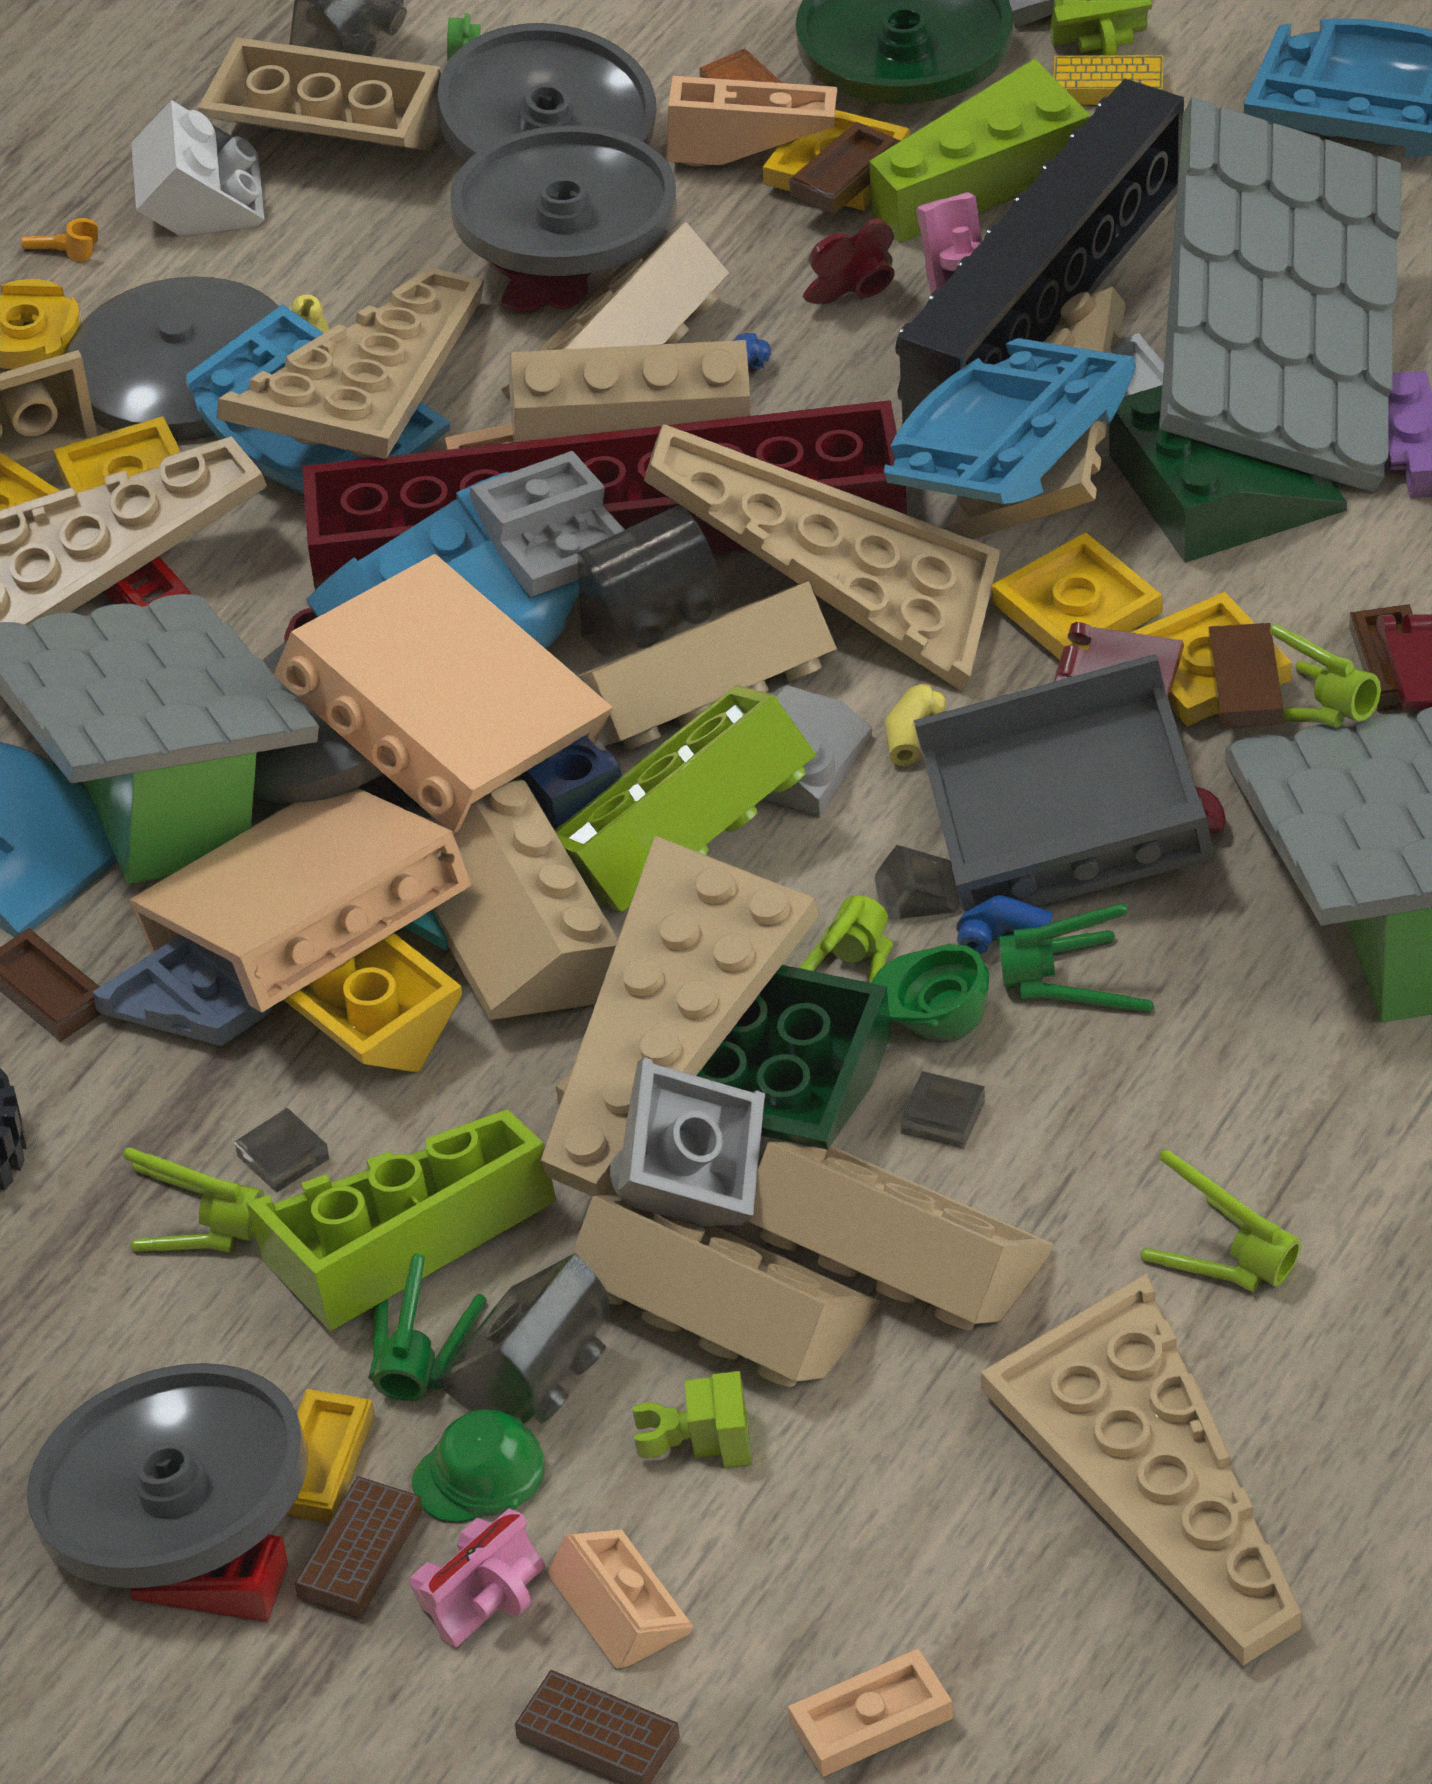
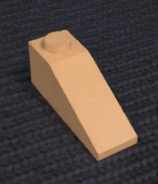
(733, 119)

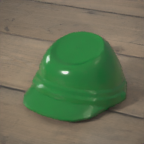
(937, 991)
(479, 1467)

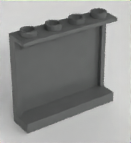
(1065, 787)

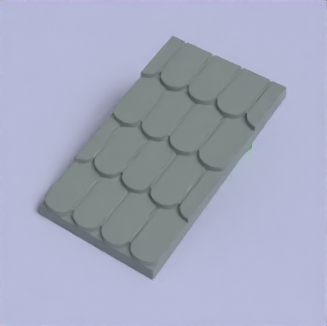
(1282, 296)
(155, 719)
(1357, 839)

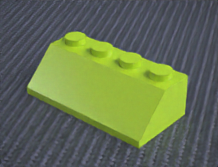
(686, 791)

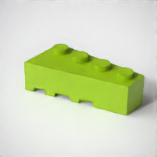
(981, 147)
(354, 1238)

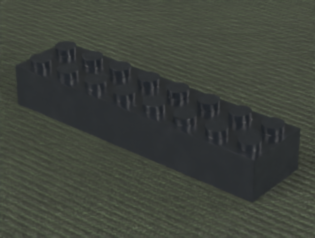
(1052, 241)

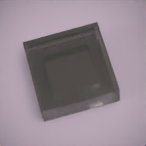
(942, 1109)
(282, 1150)

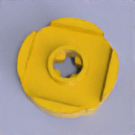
(53, 319)

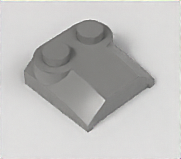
(836, 738)
(689, 1148)

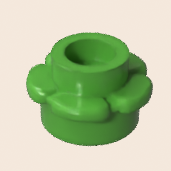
(460, 33)

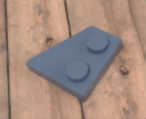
(182, 993)

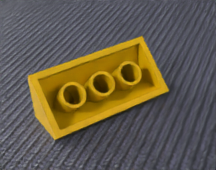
(382, 1005)

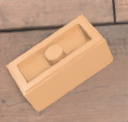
(617, 1596)

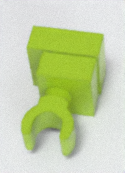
(713, 1421)

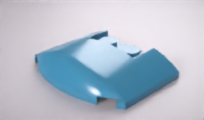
(1350, 83)
(1007, 423)
(278, 455)
(462, 543)
(47, 839)

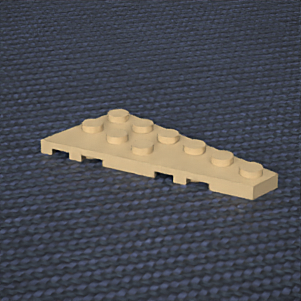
(1085, 323)
(363, 380)
(80, 544)
(876, 565)
(679, 981)
(1141, 1446)

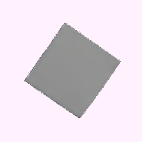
(543, 519)

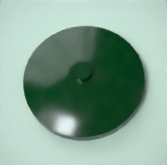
(903, 46)

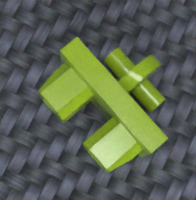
(1098, 23)

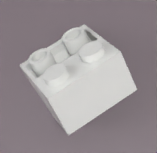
(195, 175)

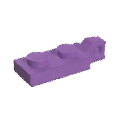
(1411, 431)

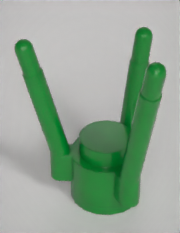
(1030, 957)
(406, 1362)

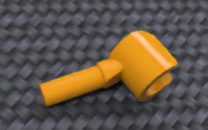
(77, 242)

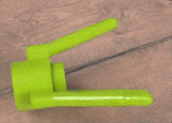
(1338, 687)
(855, 935)
(221, 1206)
(1259, 1245)

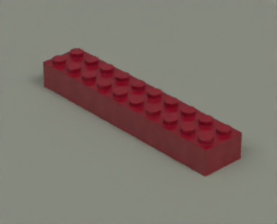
(373, 500)

